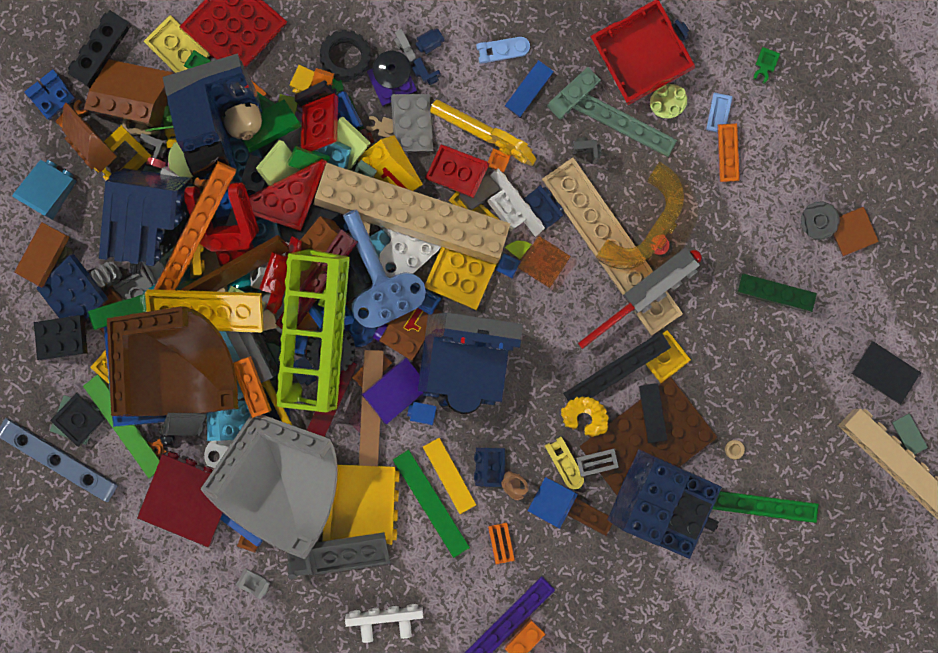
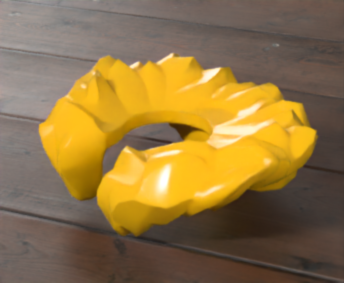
(590, 406)

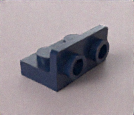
(543, 206)
(489, 467)

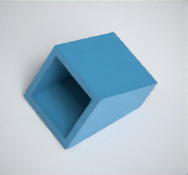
(45, 188)

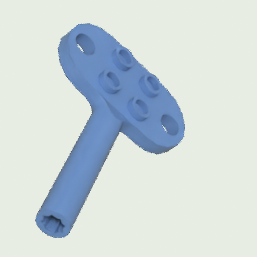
(387, 295)

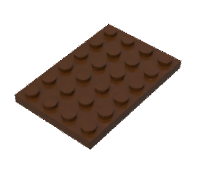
(626, 434)

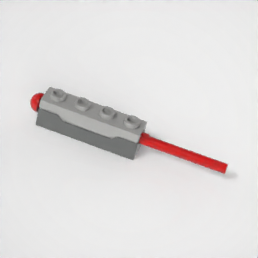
(652, 288)

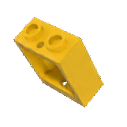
(116, 139)

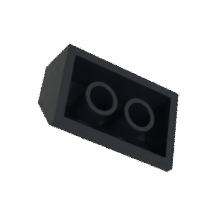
(357, 275)

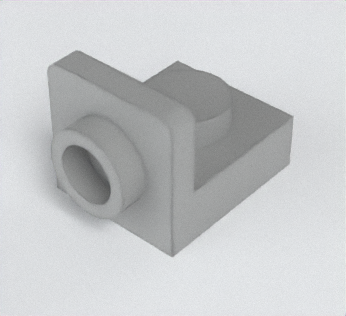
(151, 143)

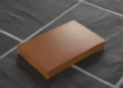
(41, 254)

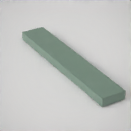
(626, 125)

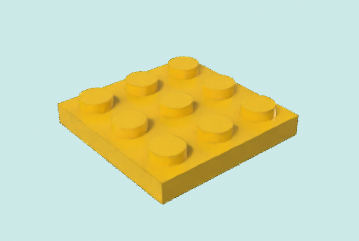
(460, 277)

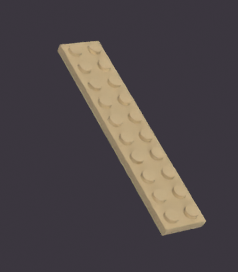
(596, 225)

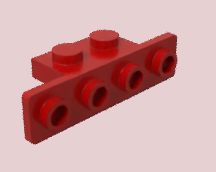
(275, 275)

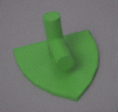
(167, 121)

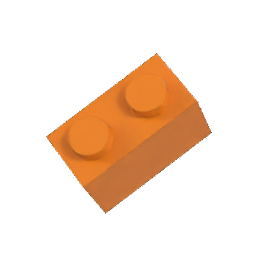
(525, 638)

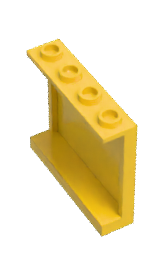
(363, 503)

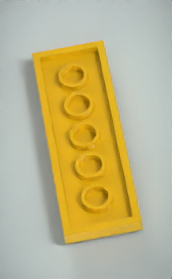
(224, 309)

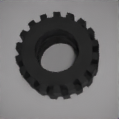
(347, 356)

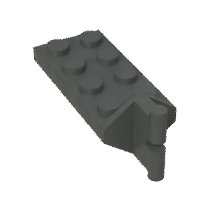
(341, 555)

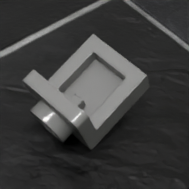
(253, 583)

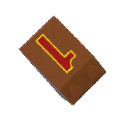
(407, 333)

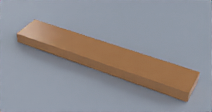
(369, 419)

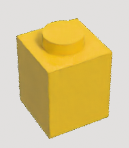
(301, 80)

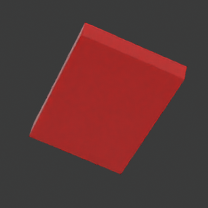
(319, 123)
(457, 171)

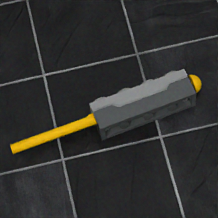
(253, 345)

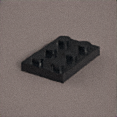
(60, 337)

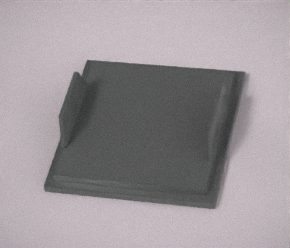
(183, 424)

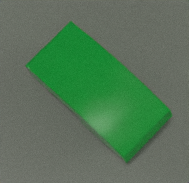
(303, 158)

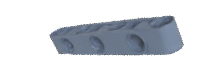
(68, 467)

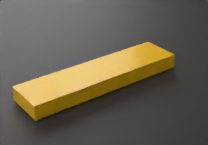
(449, 475)

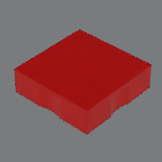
(643, 52)

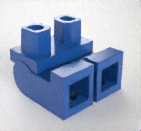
(52, 102)

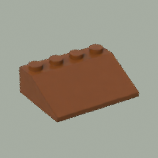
(129, 94)

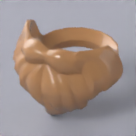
(511, 485)

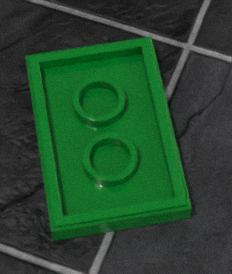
(276, 122)

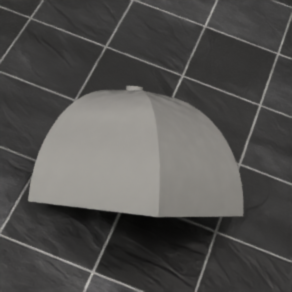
(276, 483)

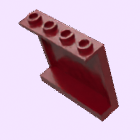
(177, 500)

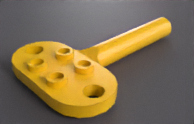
(507, 143)

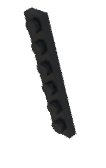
(619, 368)

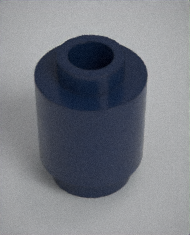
(429, 41)

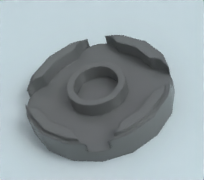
(820, 220)

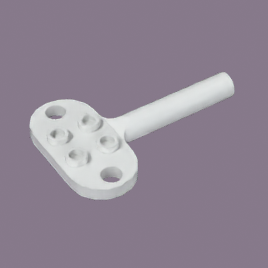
(405, 252)

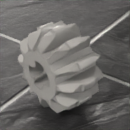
(106, 275)

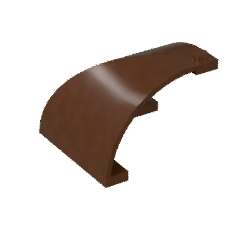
(169, 364)

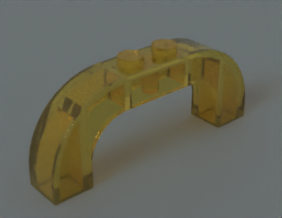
(627, 258)

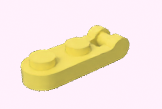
(565, 464)

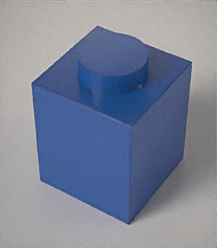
(422, 413)

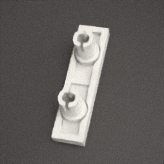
(375, 616)

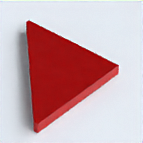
(289, 198)

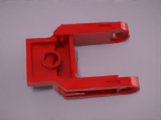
(228, 240)

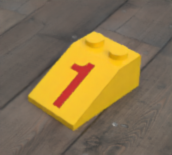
(391, 164)

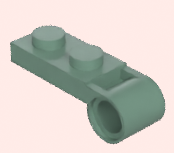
(573, 93)

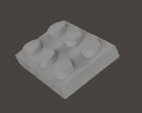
(412, 122)

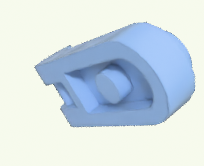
(503, 49)

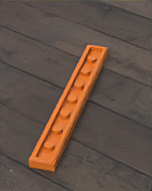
(195, 227)

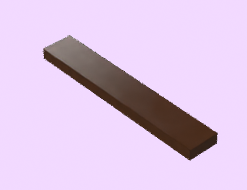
(239, 267)

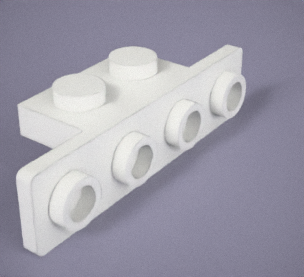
(511, 206)

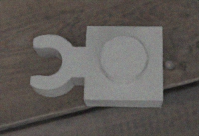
(402, 42)

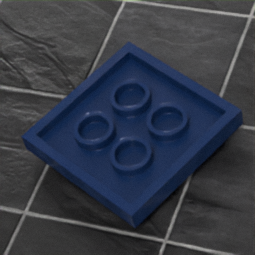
(72, 290)

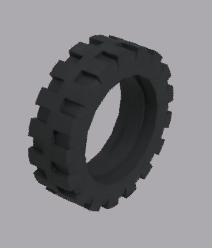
(350, 38)

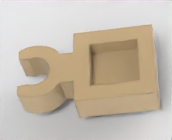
(385, 127)

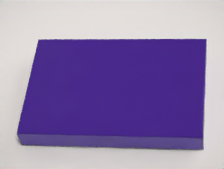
(394, 391)

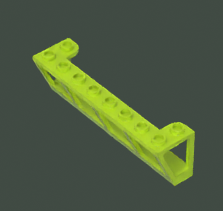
(331, 335)

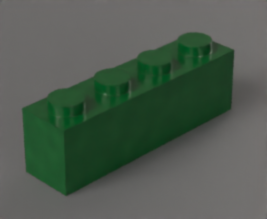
(776, 293)

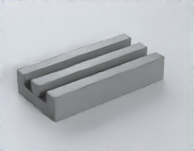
(581, 466)

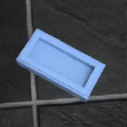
(718, 111)

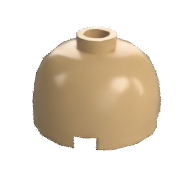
(242, 121)

